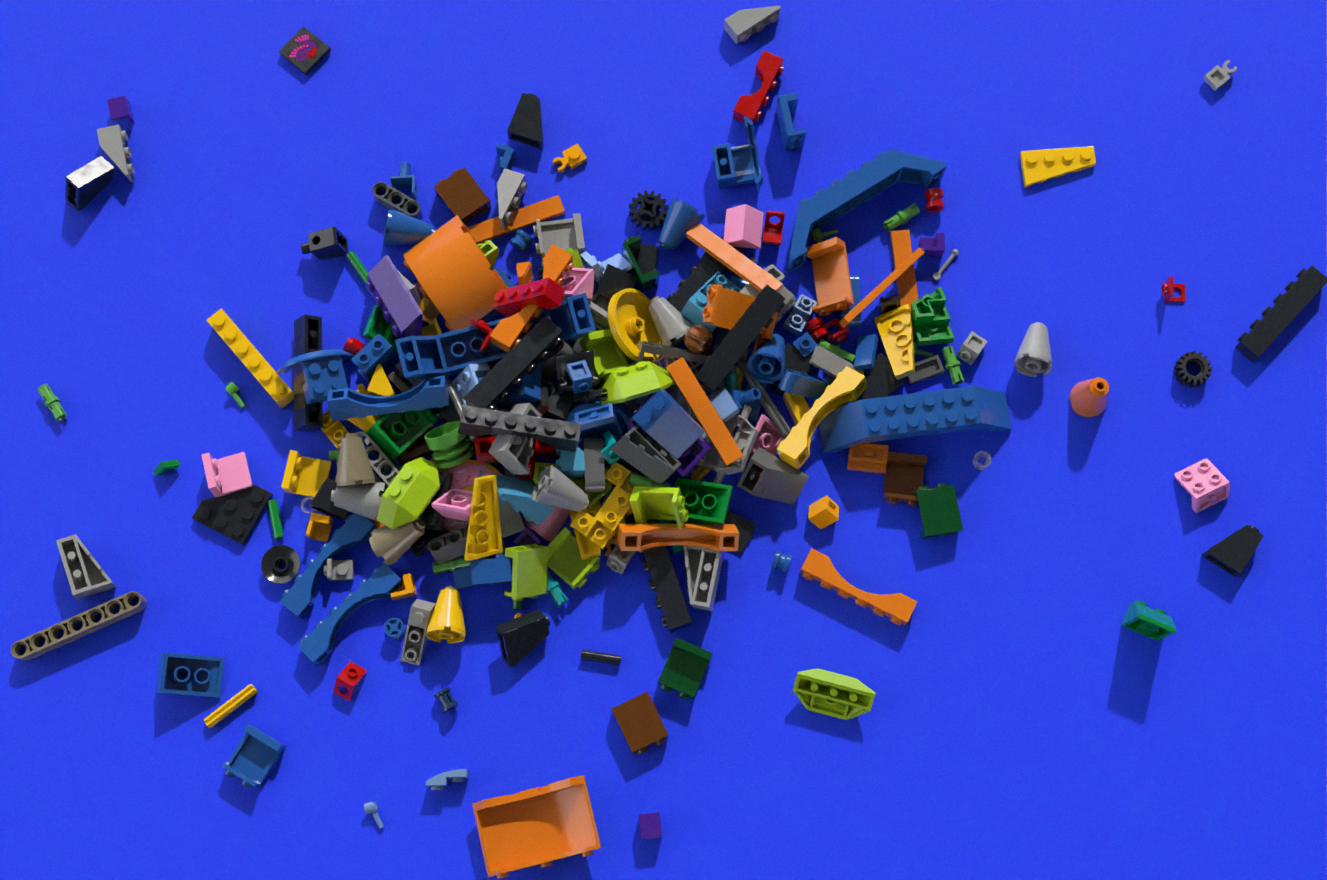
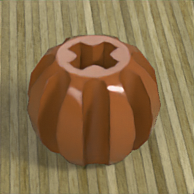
(698, 339)

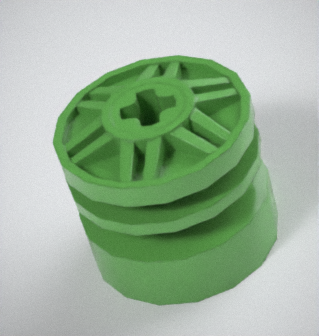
(449, 445)

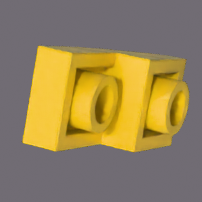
(333, 429)

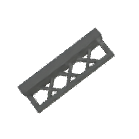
(672, 352)

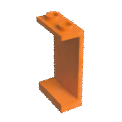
(831, 276)
(727, 306)

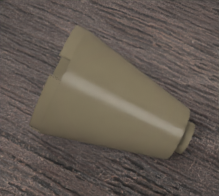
(353, 462)
(394, 543)

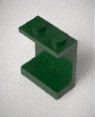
(644, 281)
(938, 511)
(684, 669)

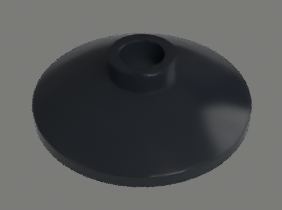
(272, 560)

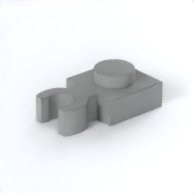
(1219, 75)

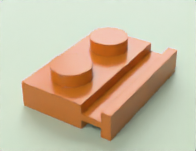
(868, 458)

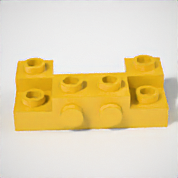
(612, 513)

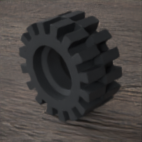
(1197, 359)

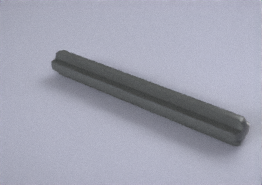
(765, 399)

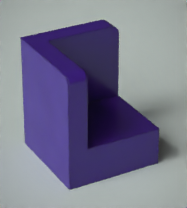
(120, 108)
(933, 246)
(526, 538)
(650, 825)

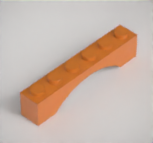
(511, 329)
(711, 536)
(895, 606)

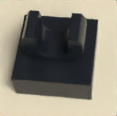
(889, 304)

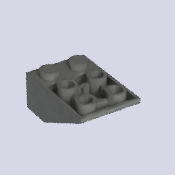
(772, 478)

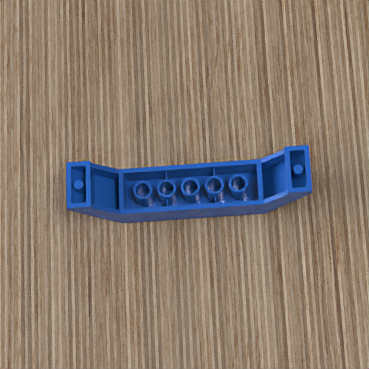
(856, 189)
(455, 350)
(914, 416)

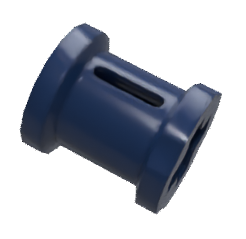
(446, 700)

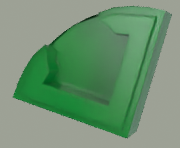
(166, 465)

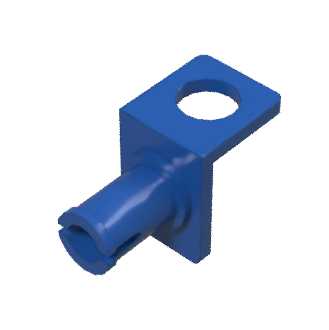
(405, 180)
(746, 397)

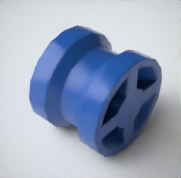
(521, 240)
(781, 561)
(392, 626)

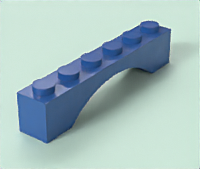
(351, 404)
(301, 595)
(320, 642)

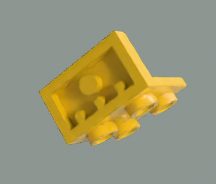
(304, 474)

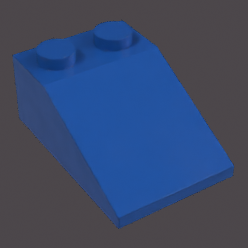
(668, 423)
(189, 675)

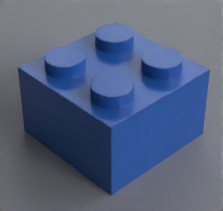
(492, 571)

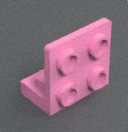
(227, 473)
(1204, 484)

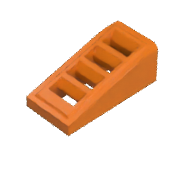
(524, 272)

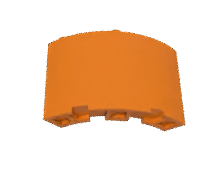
(455, 274)
(536, 826)

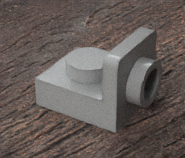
(971, 348)
(619, 559)
(339, 570)

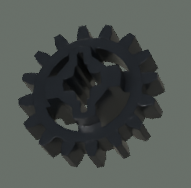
(649, 202)

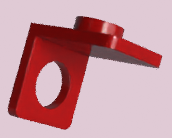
(773, 231)
(1168, 290)
(483, 326)
(839, 336)
(349, 678)

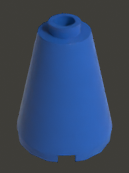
(678, 221)
(404, 229)
(768, 360)

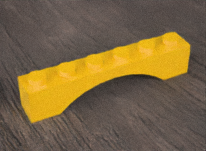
(251, 358)
(844, 389)

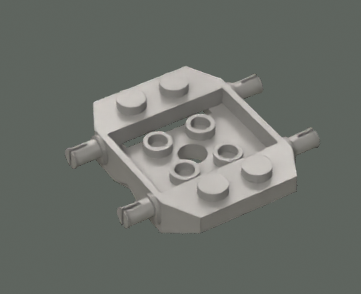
(744, 438)

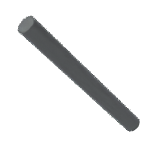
(456, 401)

